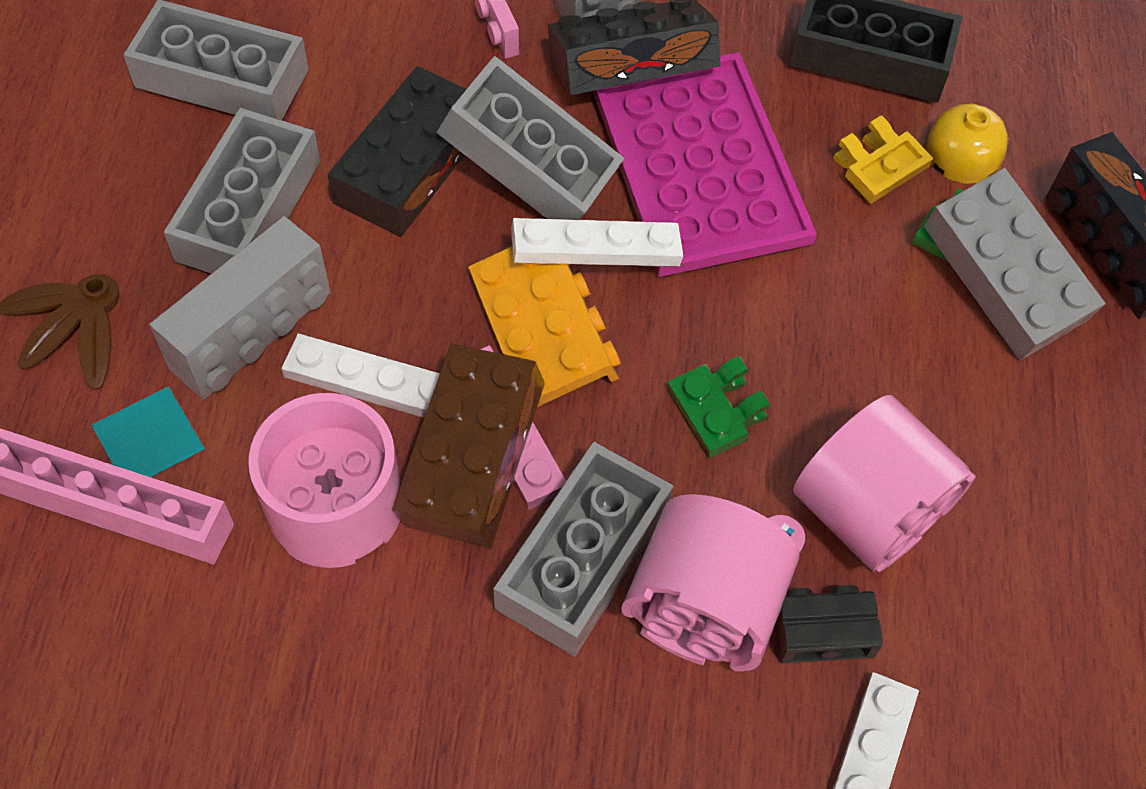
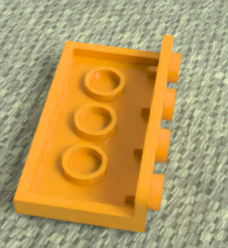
(544, 318)

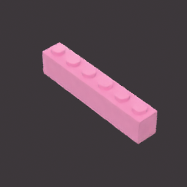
(113, 497)

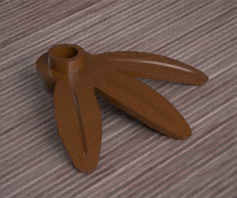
(76, 305)

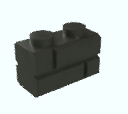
(828, 625)

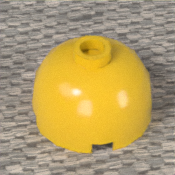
(968, 143)

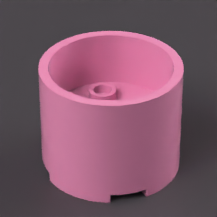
(326, 478)
(882, 482)
(712, 581)

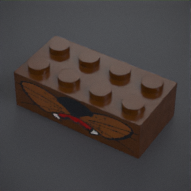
(469, 445)

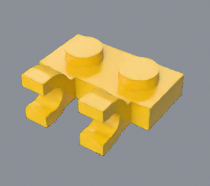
(888, 167)

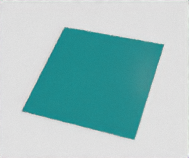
(148, 435)

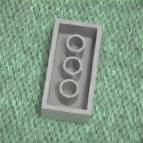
(216, 61)
(529, 143)
(242, 189)
(1013, 264)
(242, 308)
(582, 548)

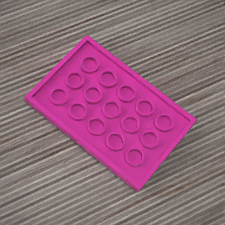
(706, 160)

